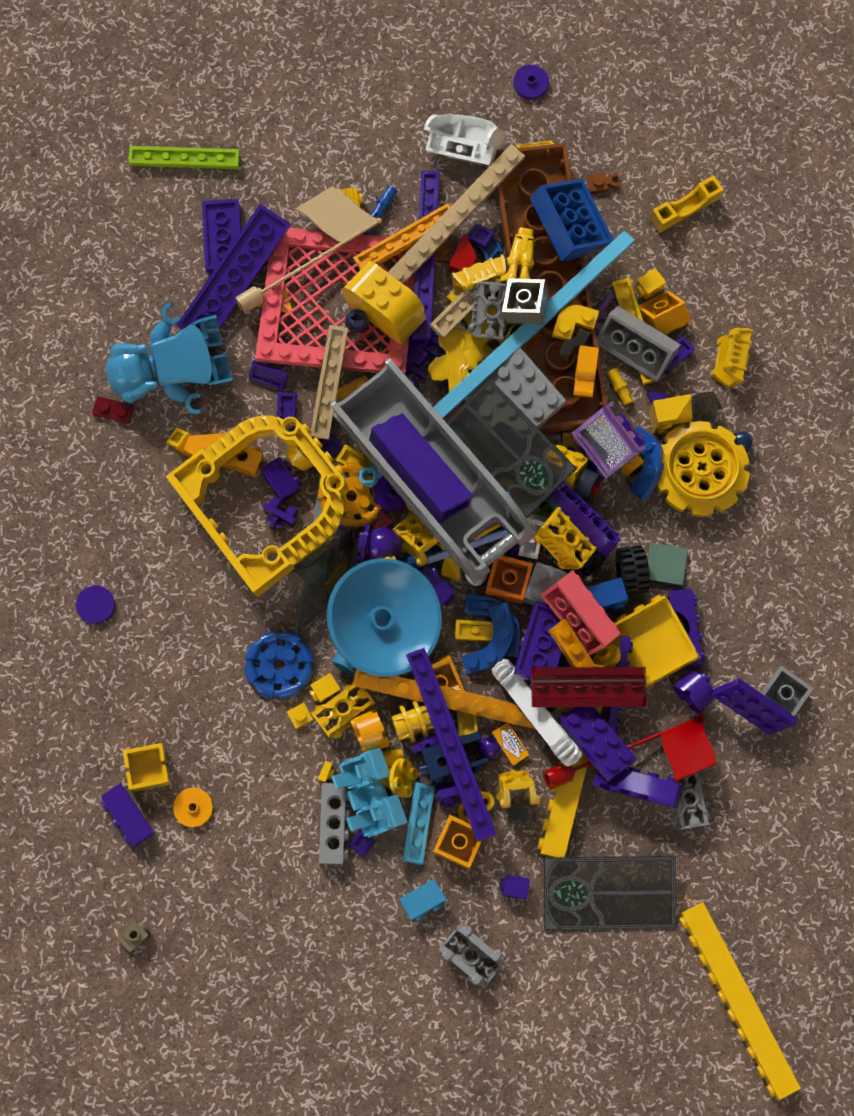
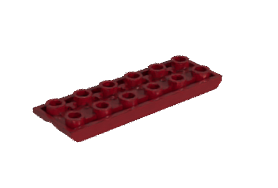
(588, 686)

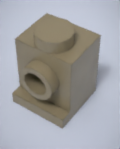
(132, 944)

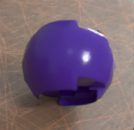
(489, 748)

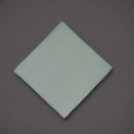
(667, 564)

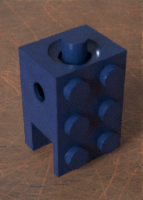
(436, 767)

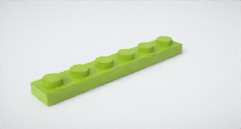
(184, 157)

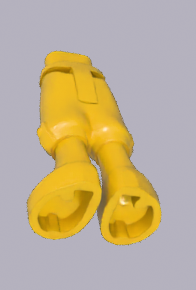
(521, 254)

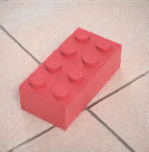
(576, 604)

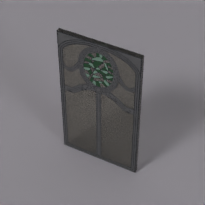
(511, 447)
(609, 892)

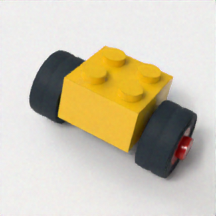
(583, 480)

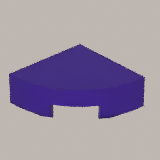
(656, 395)

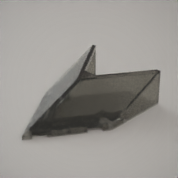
(320, 575)

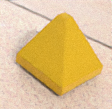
(178, 439)

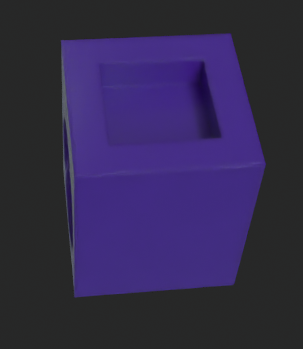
(514, 887)

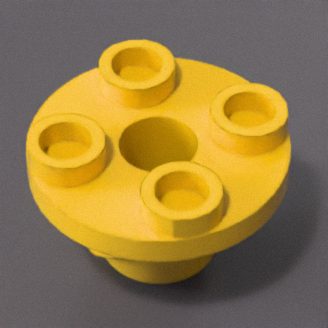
(401, 778)

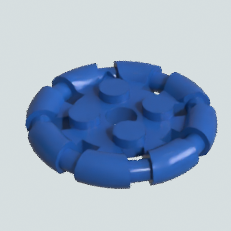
(276, 653)

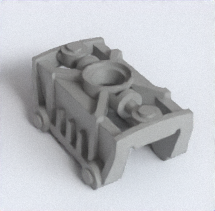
(480, 313)
(677, 814)
(482, 951)

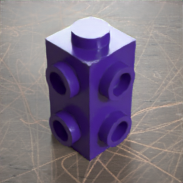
(443, 588)

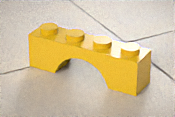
(699, 198)

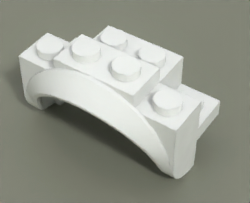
(464, 138)

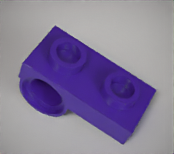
(447, 794)

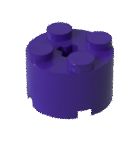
(695, 690)

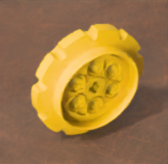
(720, 493)

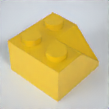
(670, 413)

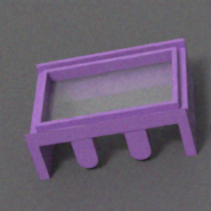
(607, 441)

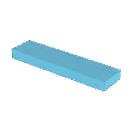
(418, 823)

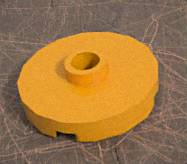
(203, 809)

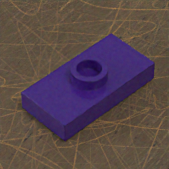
(268, 375)
(287, 406)

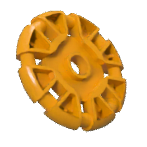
(362, 501)

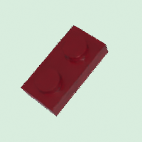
(113, 410)

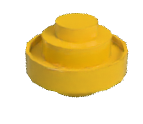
(607, 656)

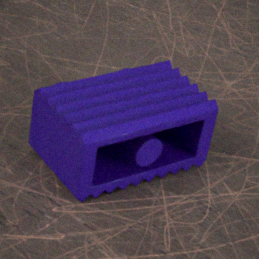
(280, 479)

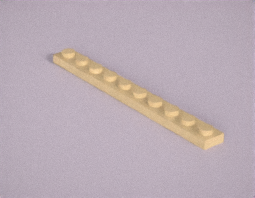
(457, 214)

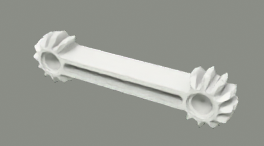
(540, 717)

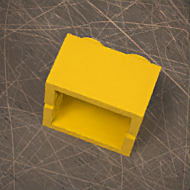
(146, 767)

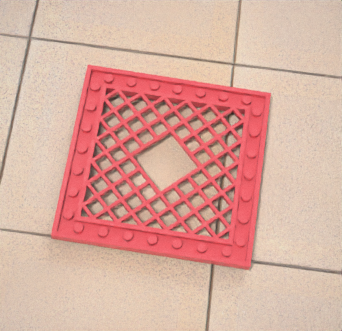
(285, 353)

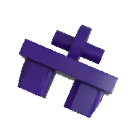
(272, 508)

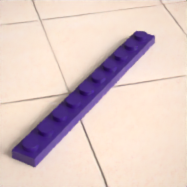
(426, 273)
(451, 745)

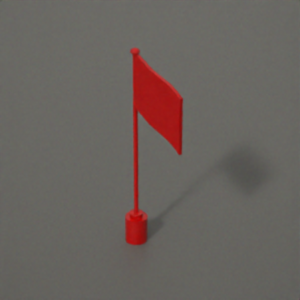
(683, 745)

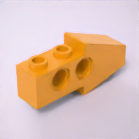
(249, 467)

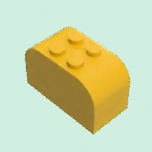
(385, 302)

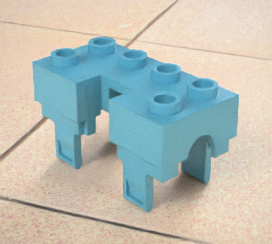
(368, 795)

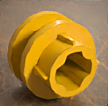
(412, 722)

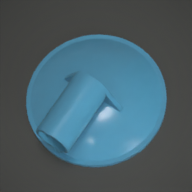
(380, 616)

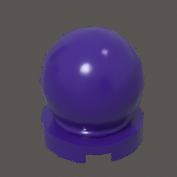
(378, 543)

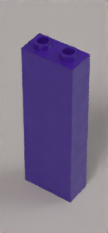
(420, 467)

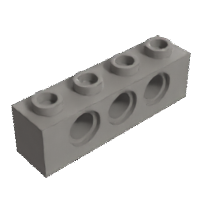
(326, 855)

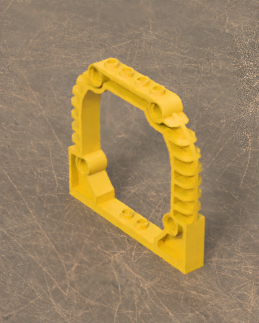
(192, 482)

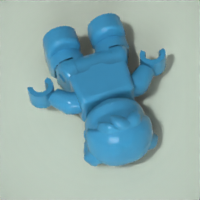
(172, 360)

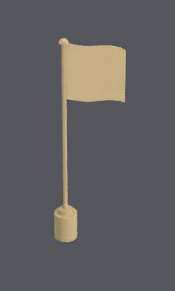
(335, 217)

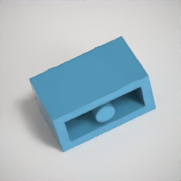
(422, 900)

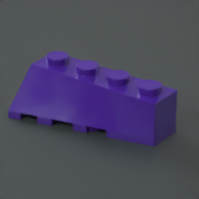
(643, 787)

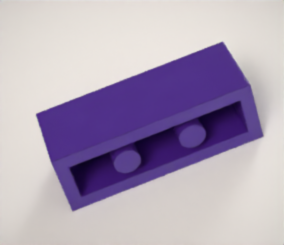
(127, 815)

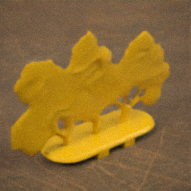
(462, 352)

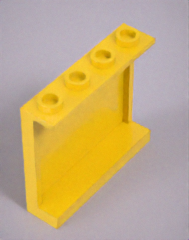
(657, 639)

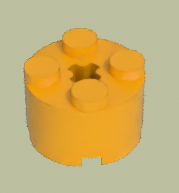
(370, 731)

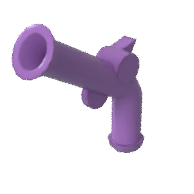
(609, 297)

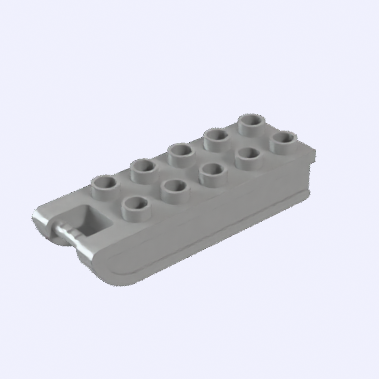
(392, 394)

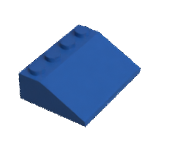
(571, 218)

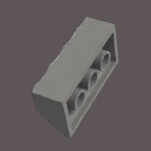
(637, 343)

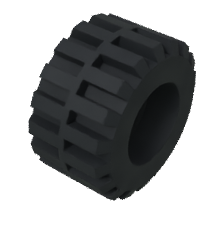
(633, 569)

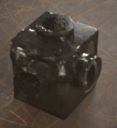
(705, 405)

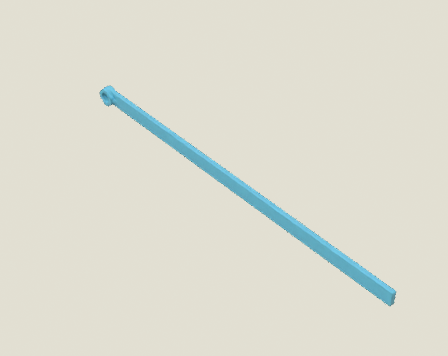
(520, 337)

